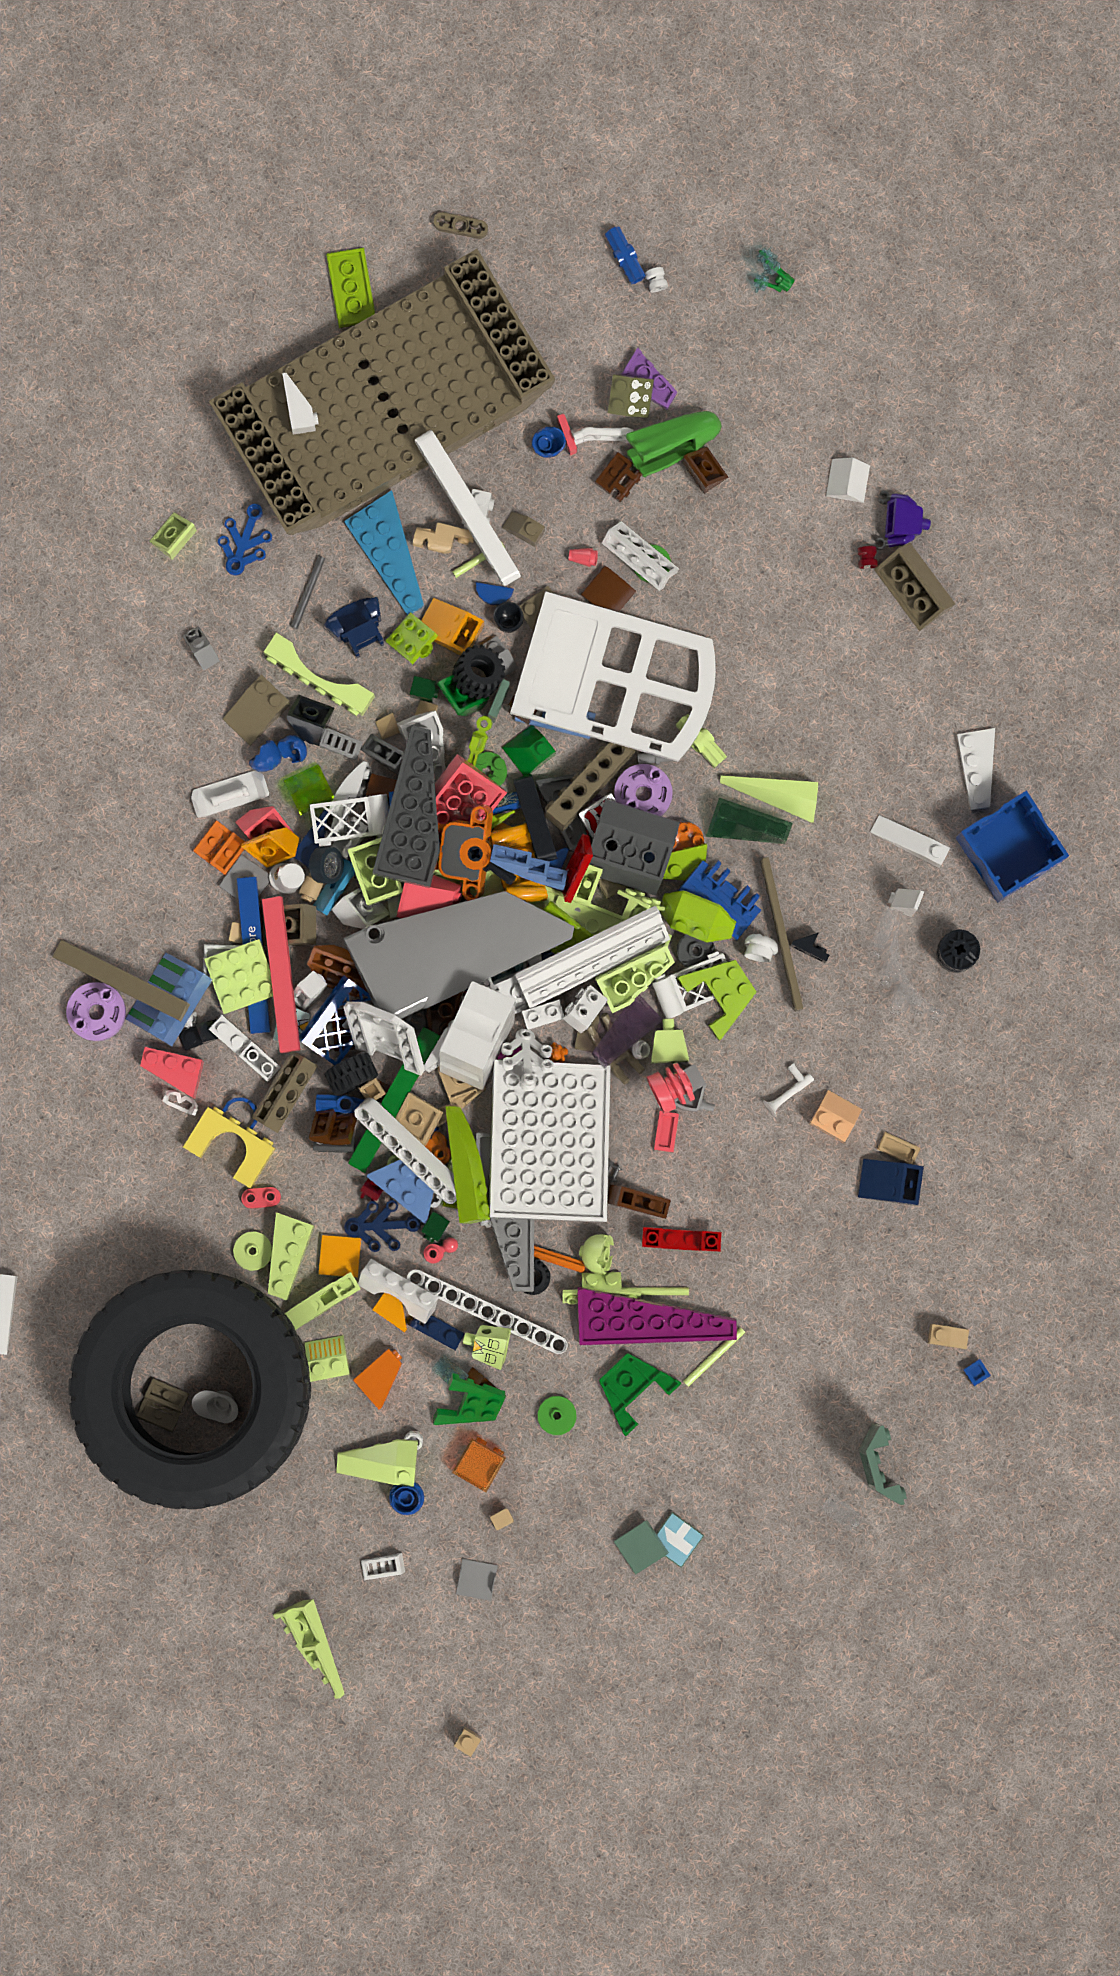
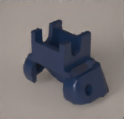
(356, 624)

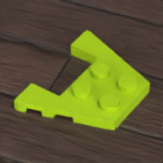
(728, 987)

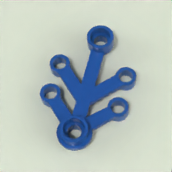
(243, 543)

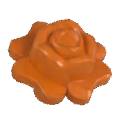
(558, 1053)

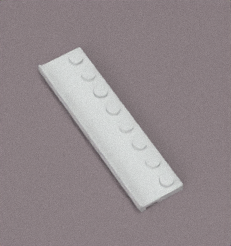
(592, 956)

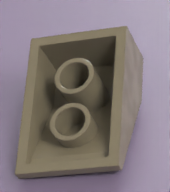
(256, 710)
(300, 924)

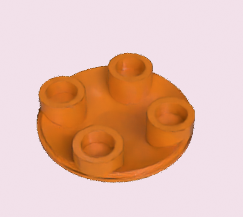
(688, 836)

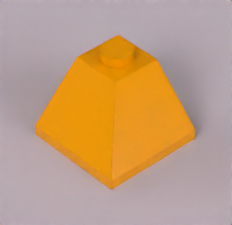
(273, 846)

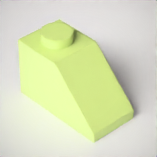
(588, 884)

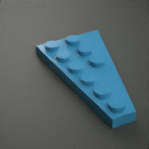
(383, 541)

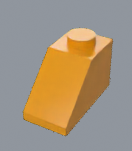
(391, 1310)

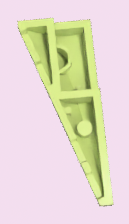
(789, 795)
(306, 1627)

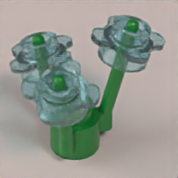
(772, 266)

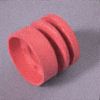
(671, 1088)

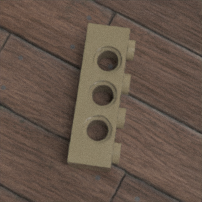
(284, 1091)

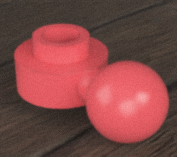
(449, 1245)

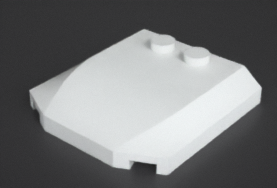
(383, 1032)

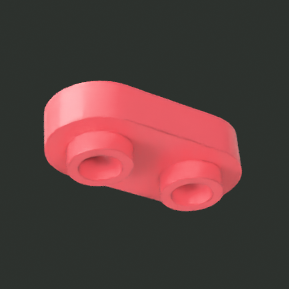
(261, 1197)

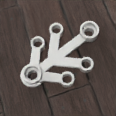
(526, 1039)

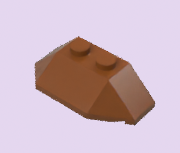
(333, 964)

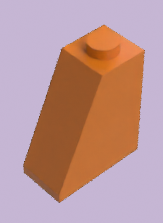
(379, 1377)

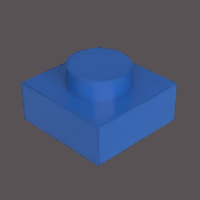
(976, 1372)

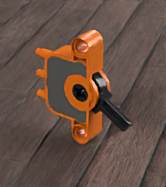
(458, 852)

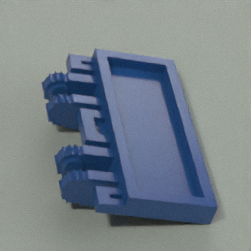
(707, 888)

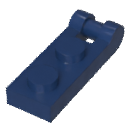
(439, 1331)

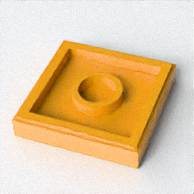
(339, 1256)

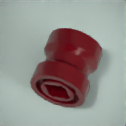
(867, 556)

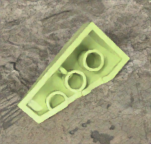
(384, 1463)

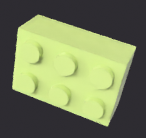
(373, 887)

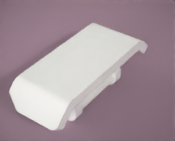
(229, 793)

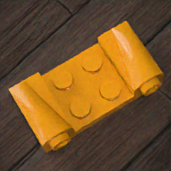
(519, 838)

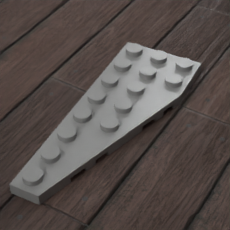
(513, 1235)

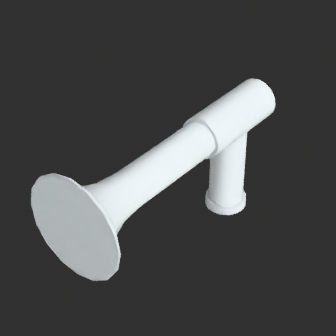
(802, 1082)

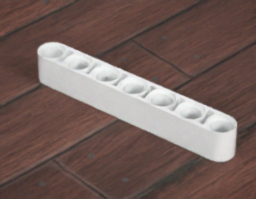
(407, 1148)

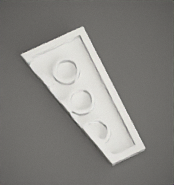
(977, 763)

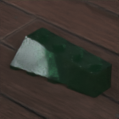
(746, 824)

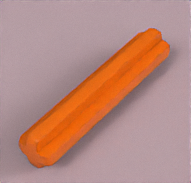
(559, 1259)

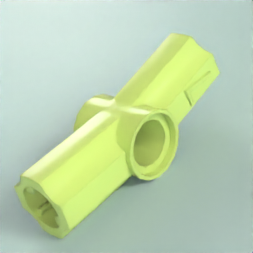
(705, 744)

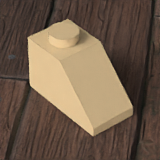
(948, 1336)

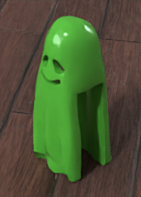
(669, 441)

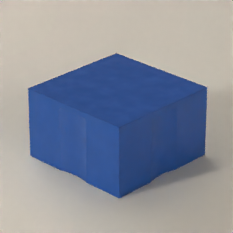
(1012, 846)

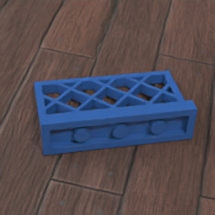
(324, 1015)

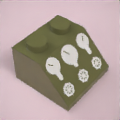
(630, 396)

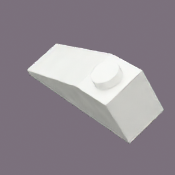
(910, 841)

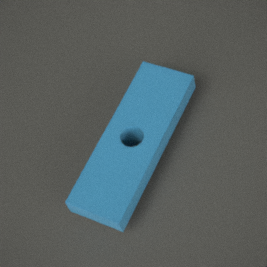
(331, 892)

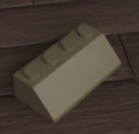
(914, 586)

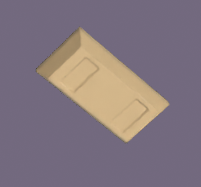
(898, 1148)

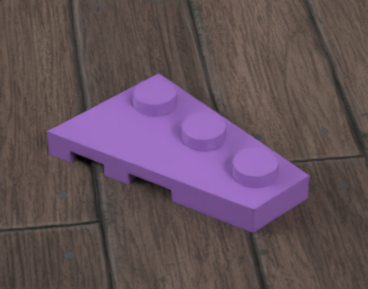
(640, 366)

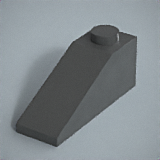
(383, 753)

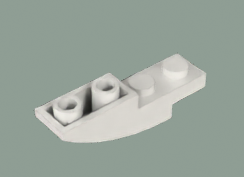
(351, 788)
(244, 1048)

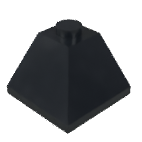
(309, 719)

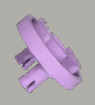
(652, 779)
(105, 996)

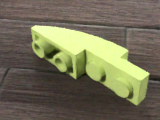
(323, 1300)

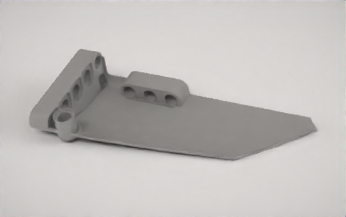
(445, 949)

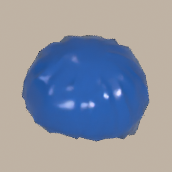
(268, 757)

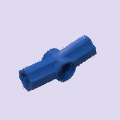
(329, 1102)

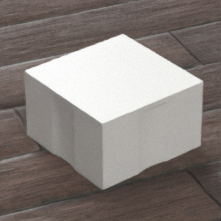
(477, 1035)

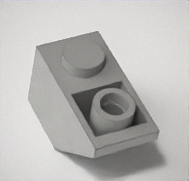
(201, 648)

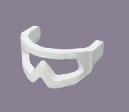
(192, 1111)

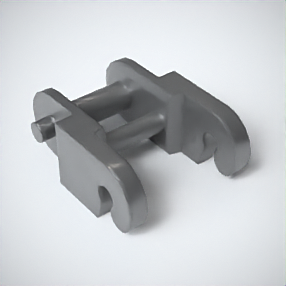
(617, 1168)

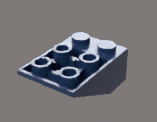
(890, 1182)

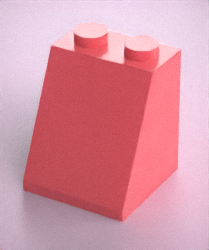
(421, 899)

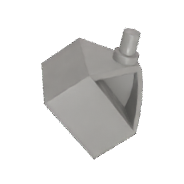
(698, 1090)

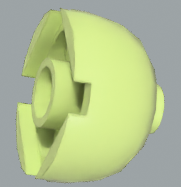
(596, 1253)

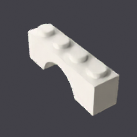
(417, 1301)

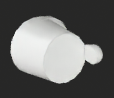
(286, 877)

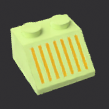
(327, 1358)

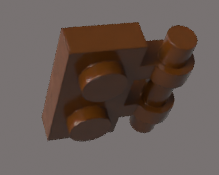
(614, 473)

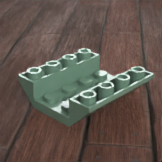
(876, 1438)

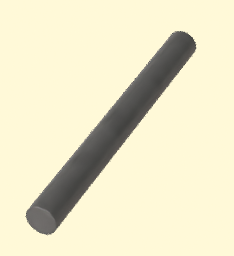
(307, 593)

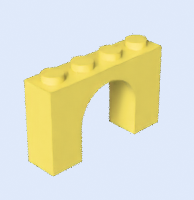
(257, 1150)

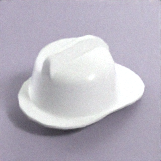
(215, 1405)

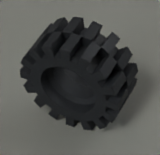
(545, 1278)

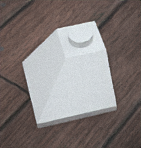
(356, 913)

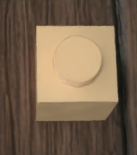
(467, 1741)

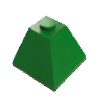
(529, 750)

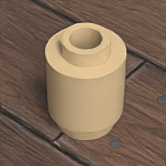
(310, 889)

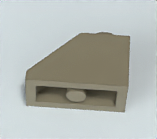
(524, 528)

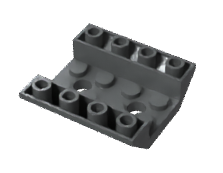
(635, 835)

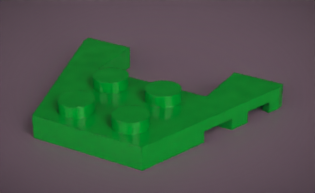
(627, 1381)
(477, 1405)

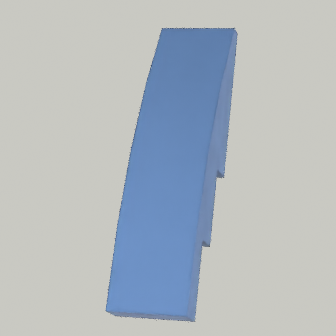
(532, 869)

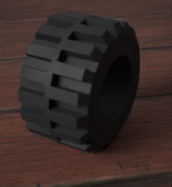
(484, 660)
(351, 1074)

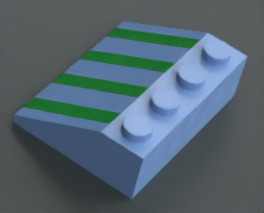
(178, 980)

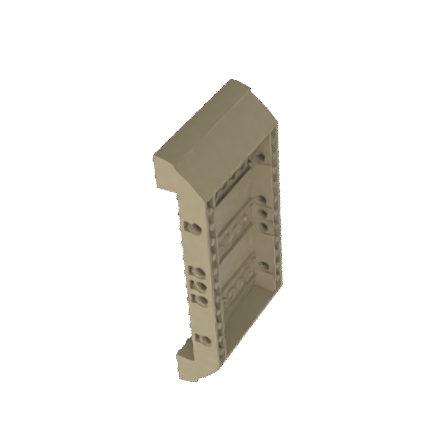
(444, 357)

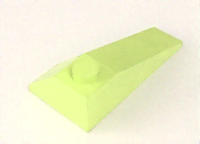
(632, 977)

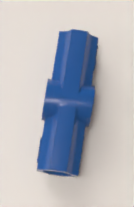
(625, 255)

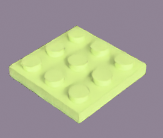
(240, 976)

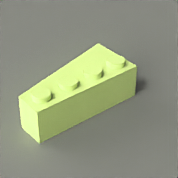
(288, 1250)

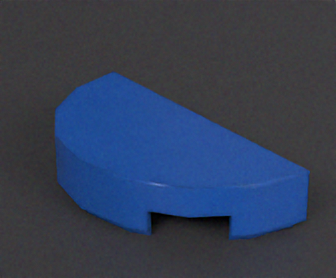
(493, 594)

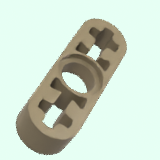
(475, 223)

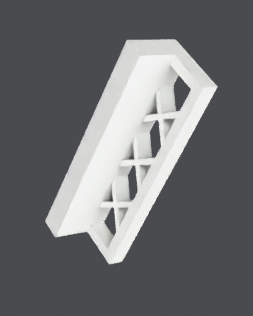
(637, 557)

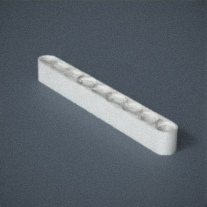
(467, 508)
(497, 1312)

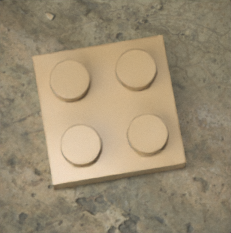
(419, 1117)

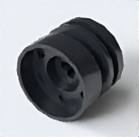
(948, 956)

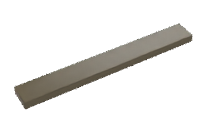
(781, 934)
(121, 980)

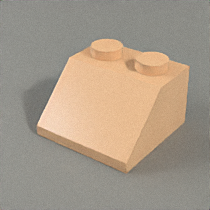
(835, 1116)

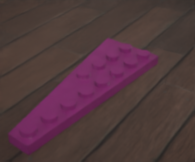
(628, 1320)

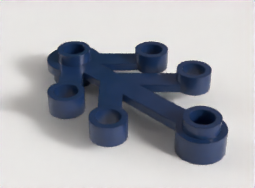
(379, 1226)

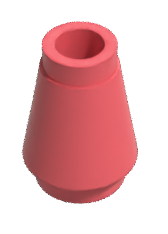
(584, 556)

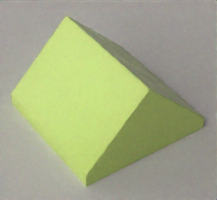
(173, 535)

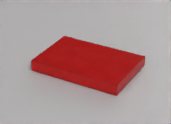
(577, 867)

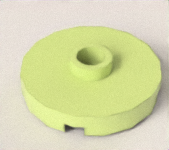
(263, 1251)

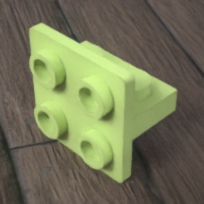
(638, 902)

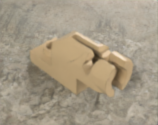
(442, 538)

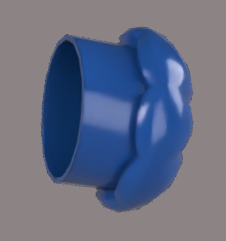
(406, 1499)

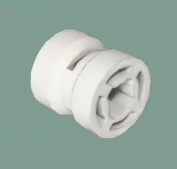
(656, 279)

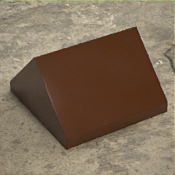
(704, 469)

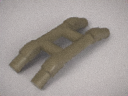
(617, 1071)

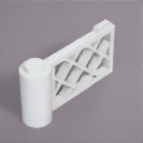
(376, 812)
(670, 995)

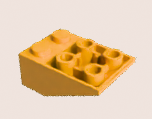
(454, 626)

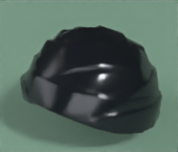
(508, 617)

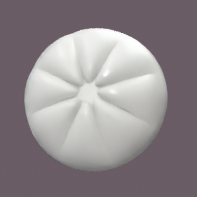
(760, 948)

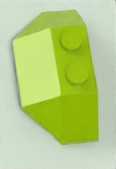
(697, 916)

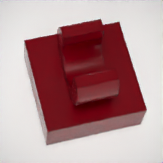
(371, 1190)

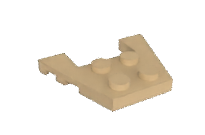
(458, 1092)

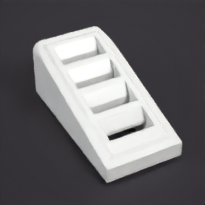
(399, 1565)

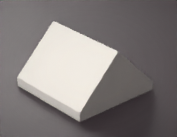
(848, 479)

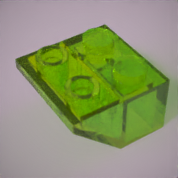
(309, 788)

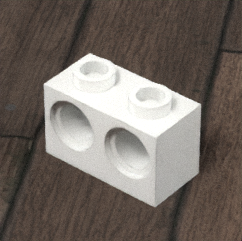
(309, 990)
(542, 1014)

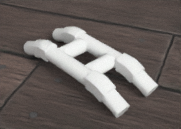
(601, 434)

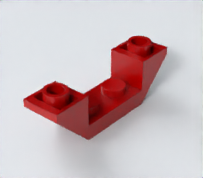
(681, 1239)

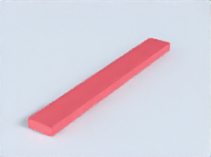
(281, 974)

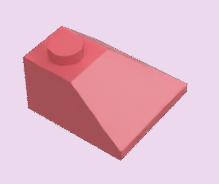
(260, 821)

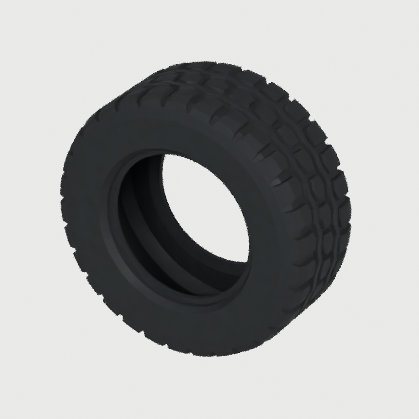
(104, 1404)

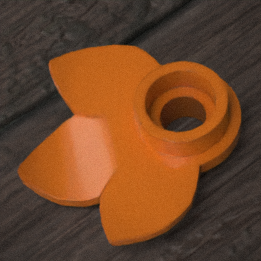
(438, 1144)

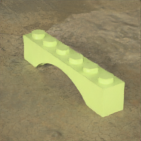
(353, 695)

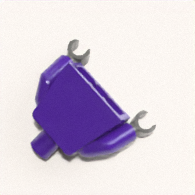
(903, 520)

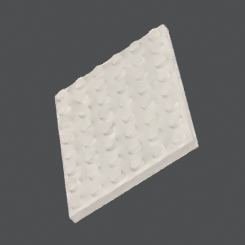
(550, 1143)

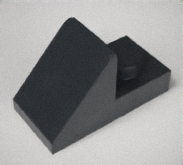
(806, 946)
(198, 1035)

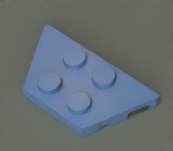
(405, 1188)

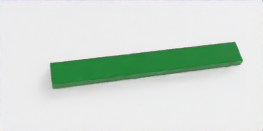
(393, 1101)

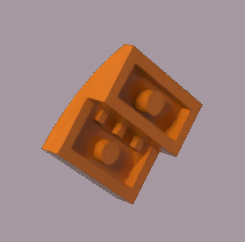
(227, 852)

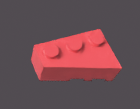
(175, 1069)

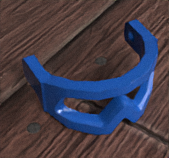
(253, 1106)

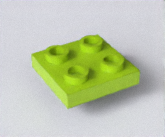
(412, 639)

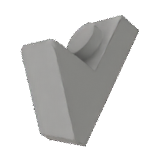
(504, 653)

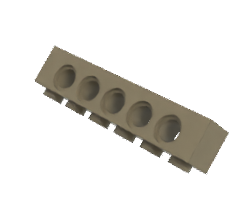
(563, 817)

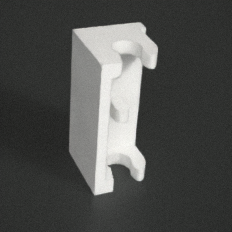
(344, 845)

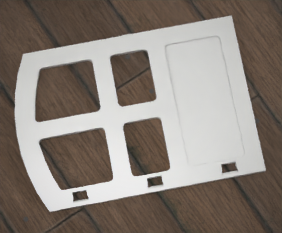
(567, 663)

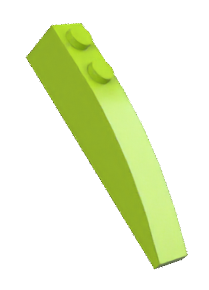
(467, 1169)

